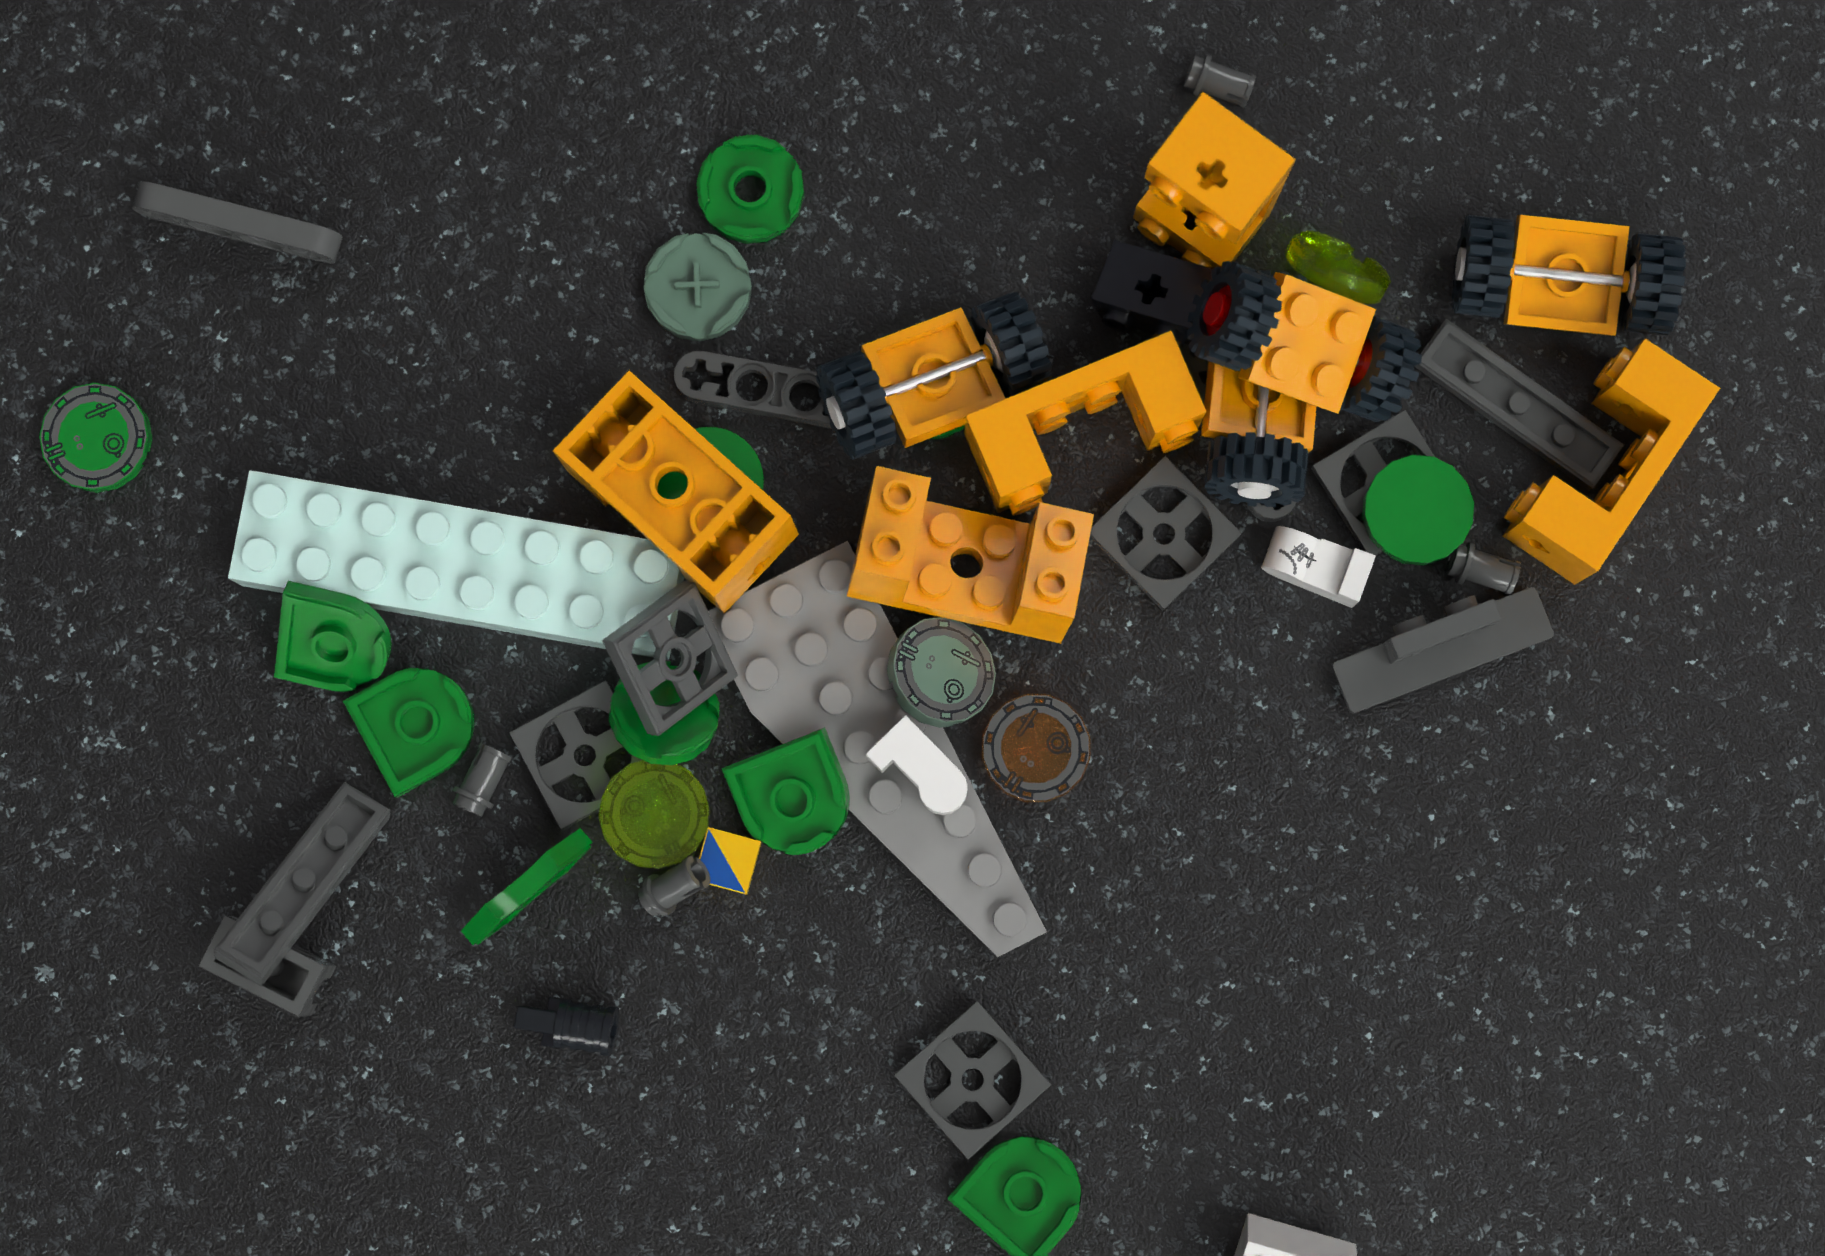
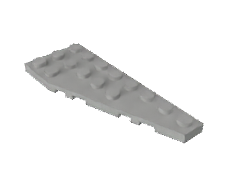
(821, 662)

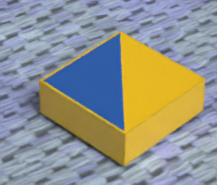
(729, 859)

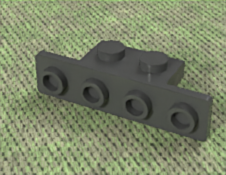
(1443, 648)

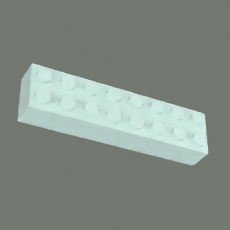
(448, 561)

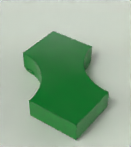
(527, 887)

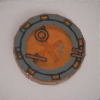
(1035, 748)

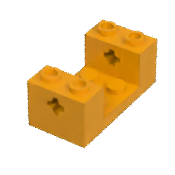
(1220, 174)
(1153, 385)
(1656, 401)
(715, 532)
(1026, 570)

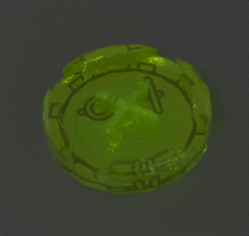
(1333, 267)
(654, 814)

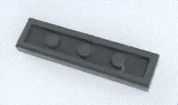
(1518, 405)
(302, 884)

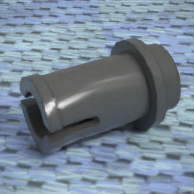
(1219, 81)
(1483, 569)
(481, 780)
(663, 892)

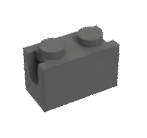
(289, 985)

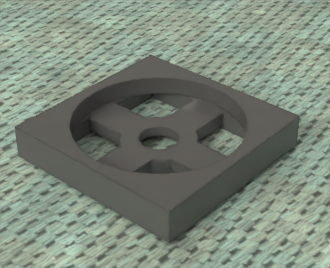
(1330, 469)
(1186, 557)
(638, 683)
(559, 769)
(939, 1108)

